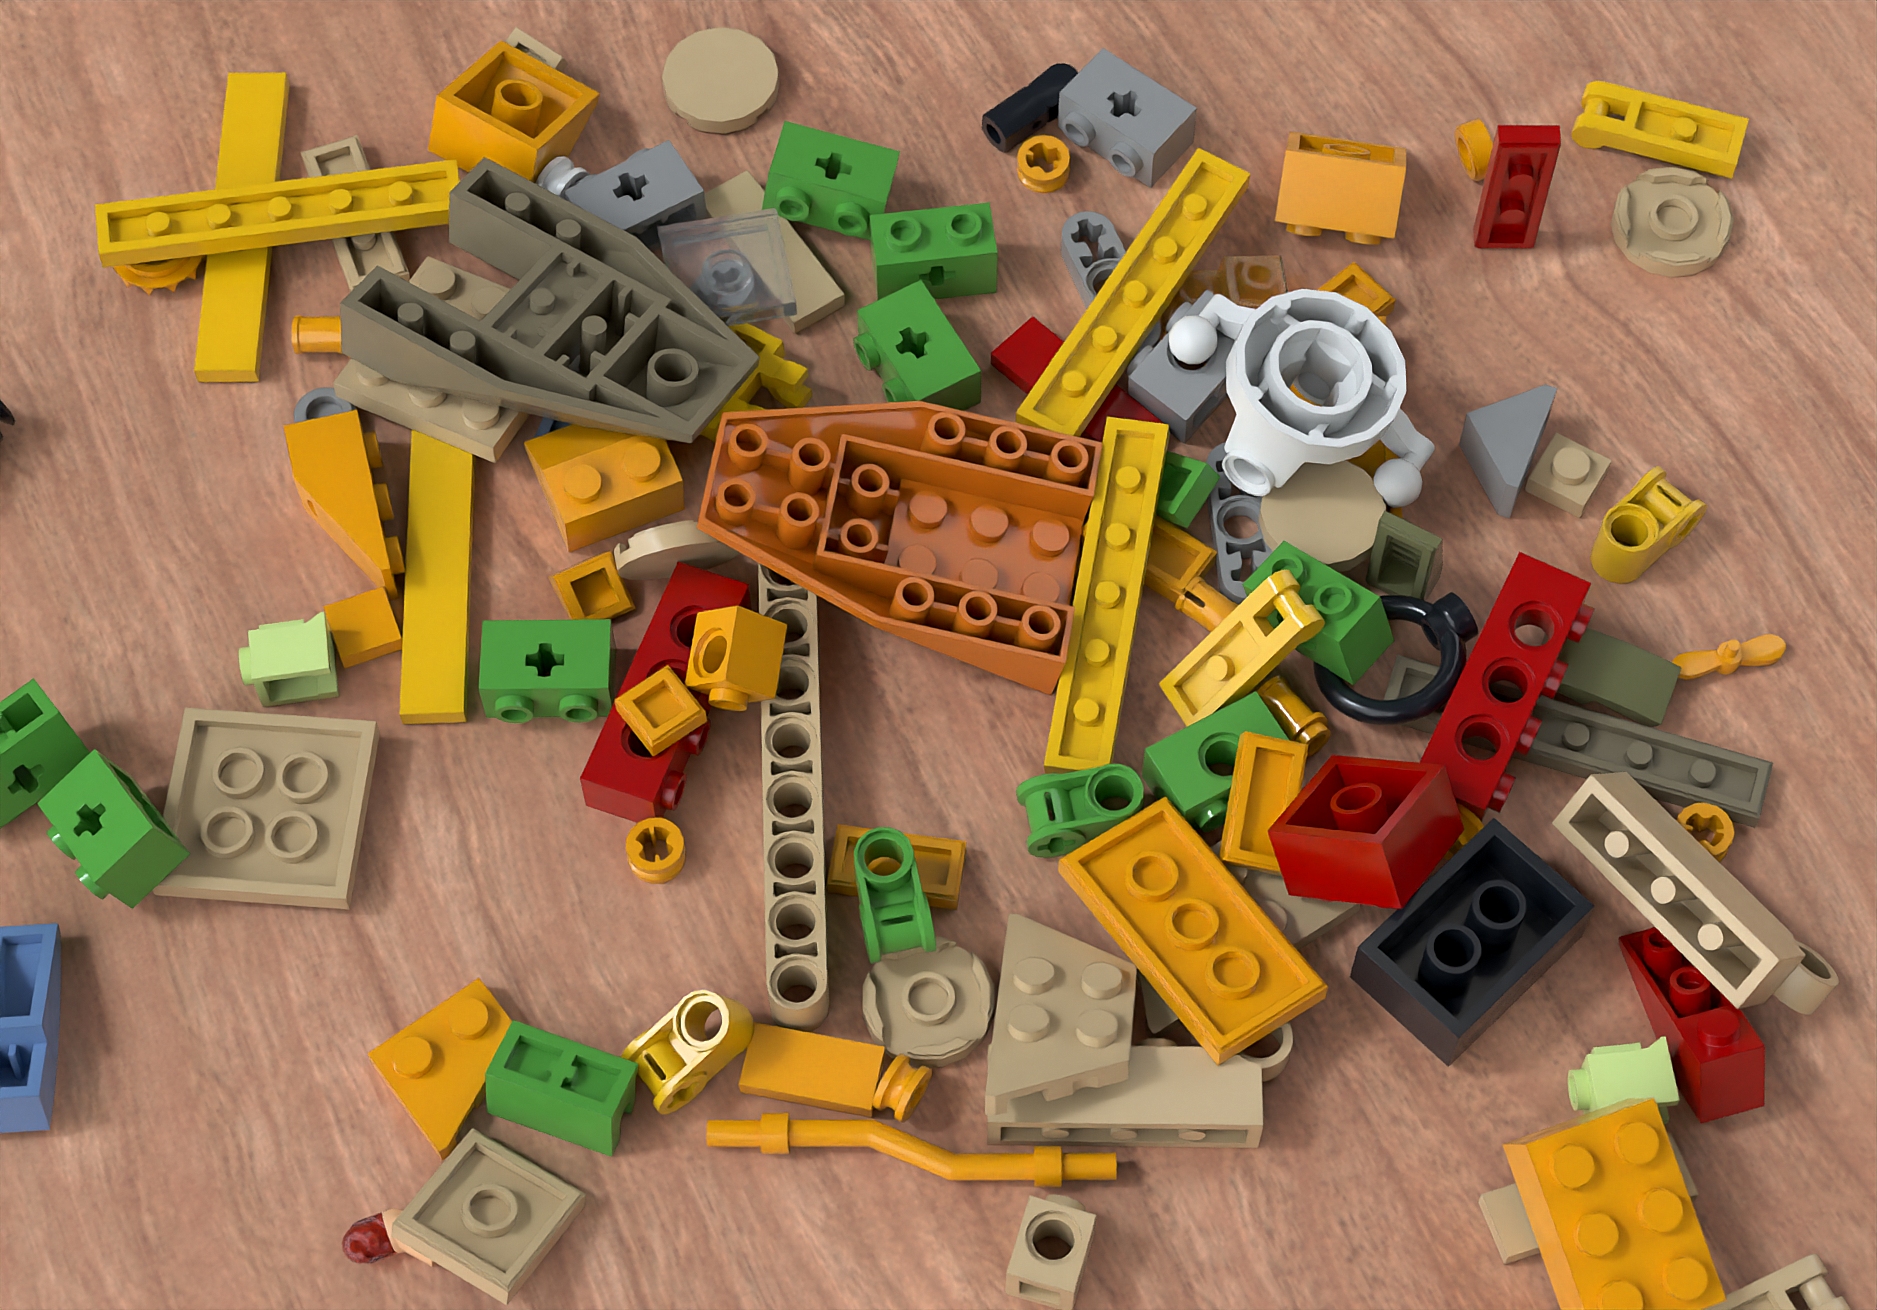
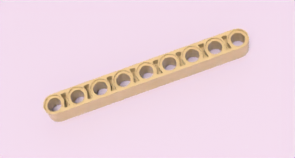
(799, 838)

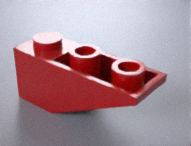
(1709, 1040)

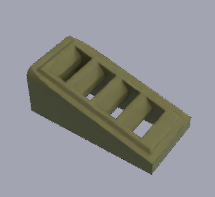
(1404, 558)

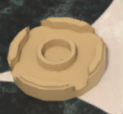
(720, 79)
(1672, 222)
(1325, 513)
(658, 549)
(929, 1003)

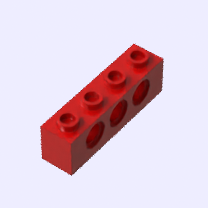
(1530, 596)
(614, 775)

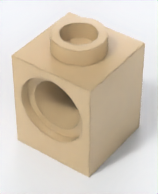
(1047, 1280)

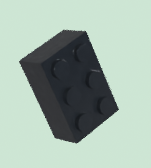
(1471, 941)

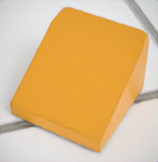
(592, 589)

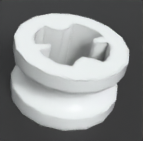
(560, 175)

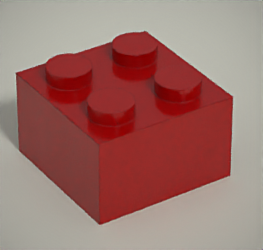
(1366, 831)

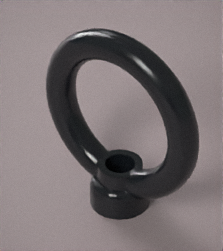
(1447, 627)

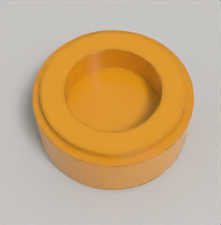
(1474, 148)

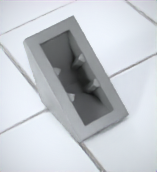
(1503, 442)

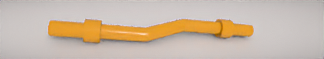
(778, 1133)

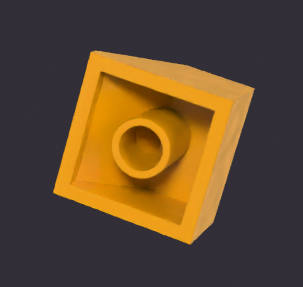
(510, 113)
(1341, 187)
(604, 481)

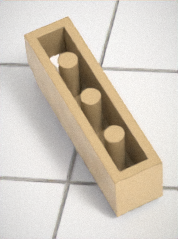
(1692, 897)
(1168, 1101)

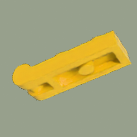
(1659, 128)
(1242, 649)

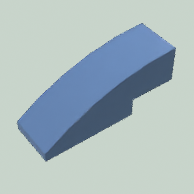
(29, 1025)

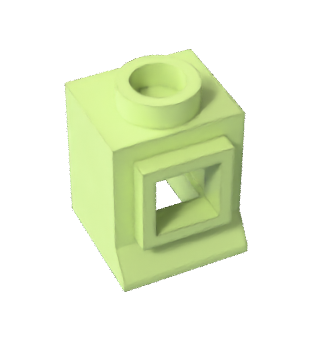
(291, 661)
(1622, 1074)

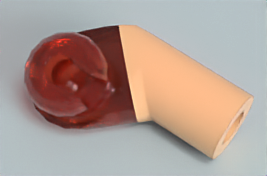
(372, 1240)

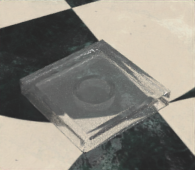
(733, 265)

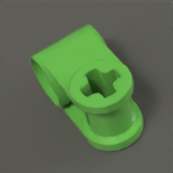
(1076, 806)
(893, 906)

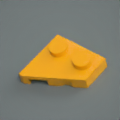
(442, 1061)

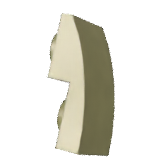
(1618, 677)

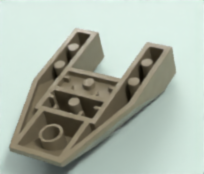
(583, 336)

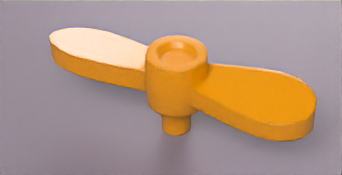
(1730, 655)

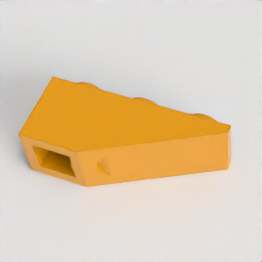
(338, 490)

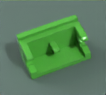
(560, 1087)

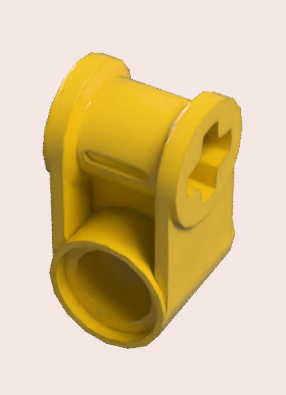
(1649, 519)
(676, 1054)

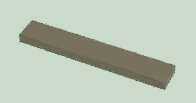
(1597, 743)

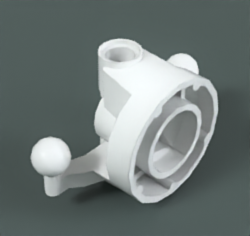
(1334, 358)

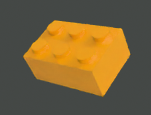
(1614, 1212)

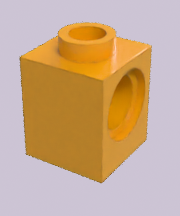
(735, 657)

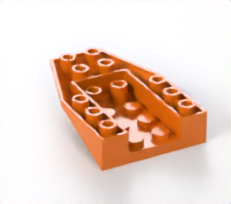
(915, 522)

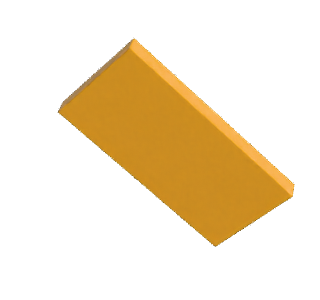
(1192, 930)

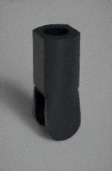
(1027, 108)

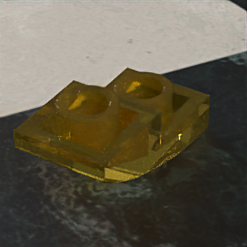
(1241, 279)

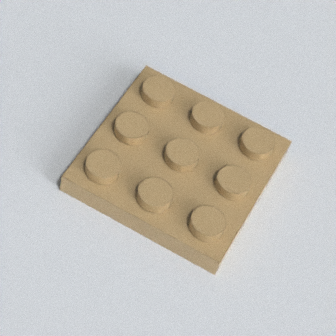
(452, 419)
(269, 807)

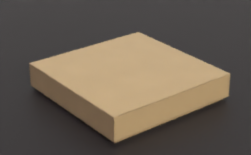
(488, 1216)

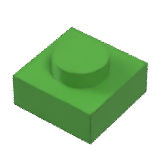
(1184, 488)

